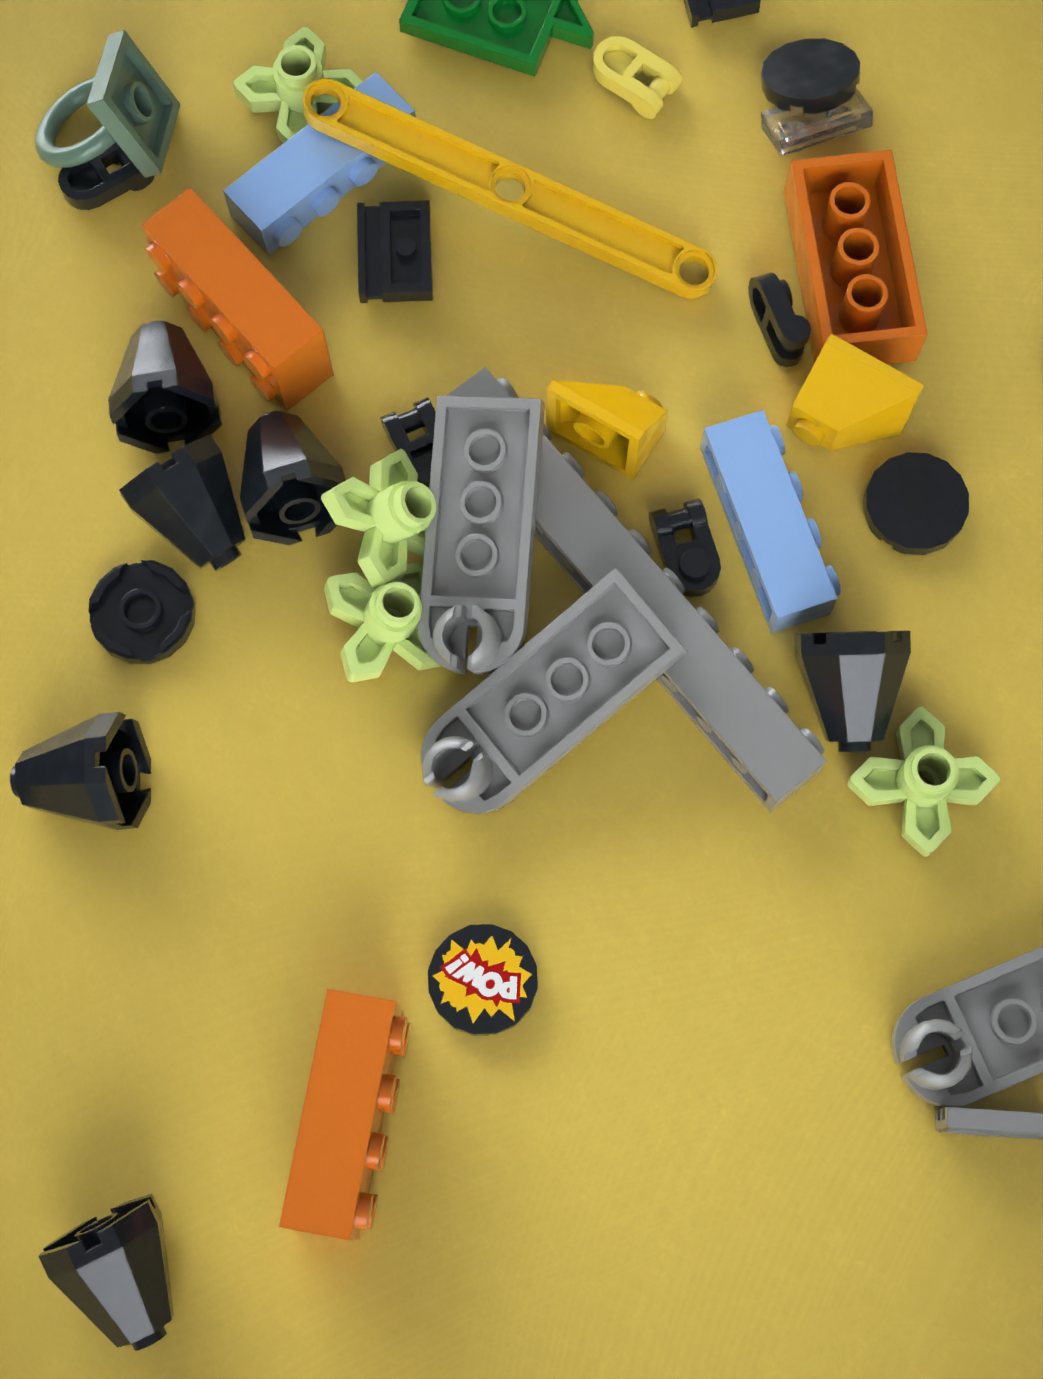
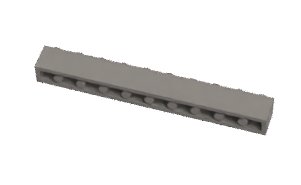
(709, 681)

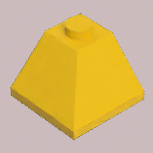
(851, 399)
(606, 422)

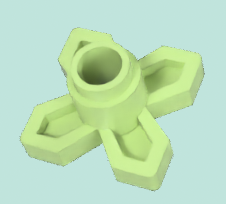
(284, 84)
(390, 513)
(385, 621)
(924, 805)

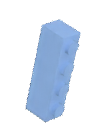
(304, 178)
(769, 521)

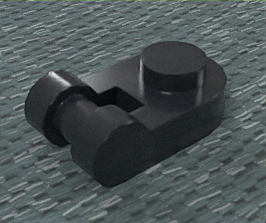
(92, 185)
(780, 327)
(419, 449)
(694, 561)

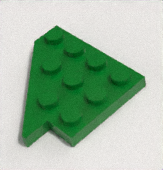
(498, 30)

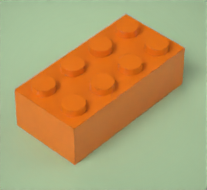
(855, 255)
(237, 300)
(344, 1115)

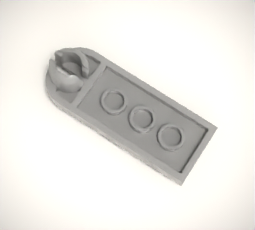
(481, 530)
(548, 697)
(986, 1029)

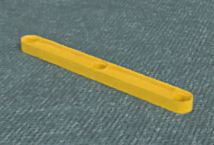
(476, 172)

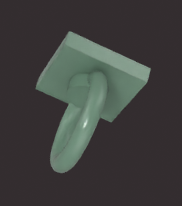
(127, 101)

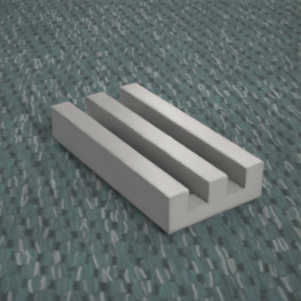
(989, 1122)

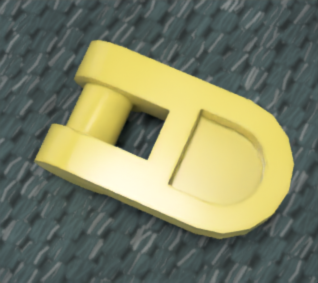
(621, 62)

